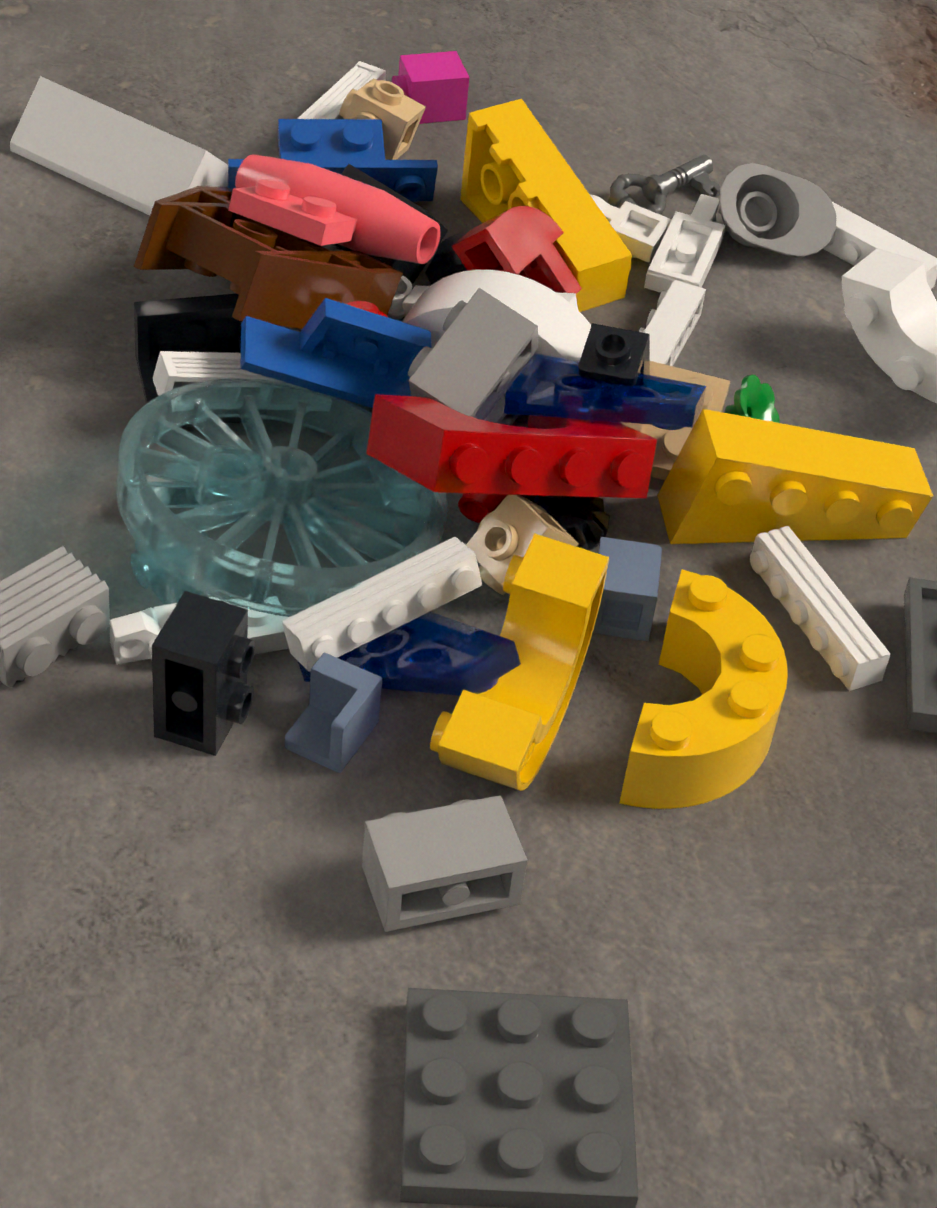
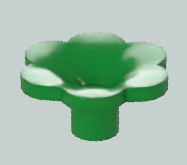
(754, 400)

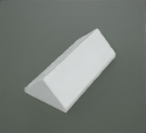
(110, 149)

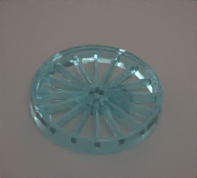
(267, 484)

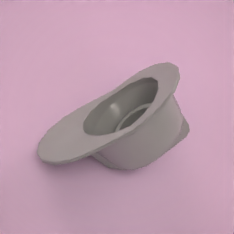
(776, 211)

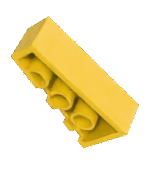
(517, 164)
(763, 475)

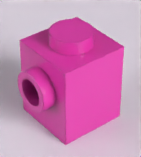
(436, 82)

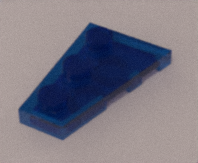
(555, 389)
(435, 657)

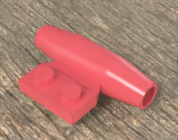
(331, 209)

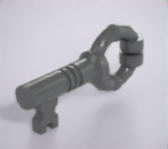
(657, 187)

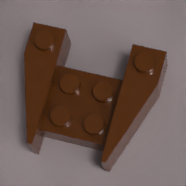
(270, 270)

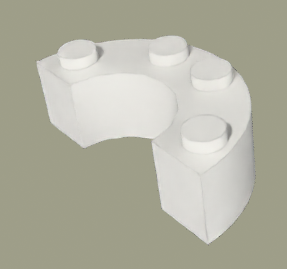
(895, 318)
(560, 325)

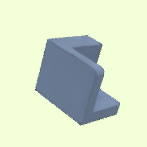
(629, 588)
(339, 713)

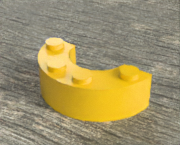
(551, 620)
(720, 739)

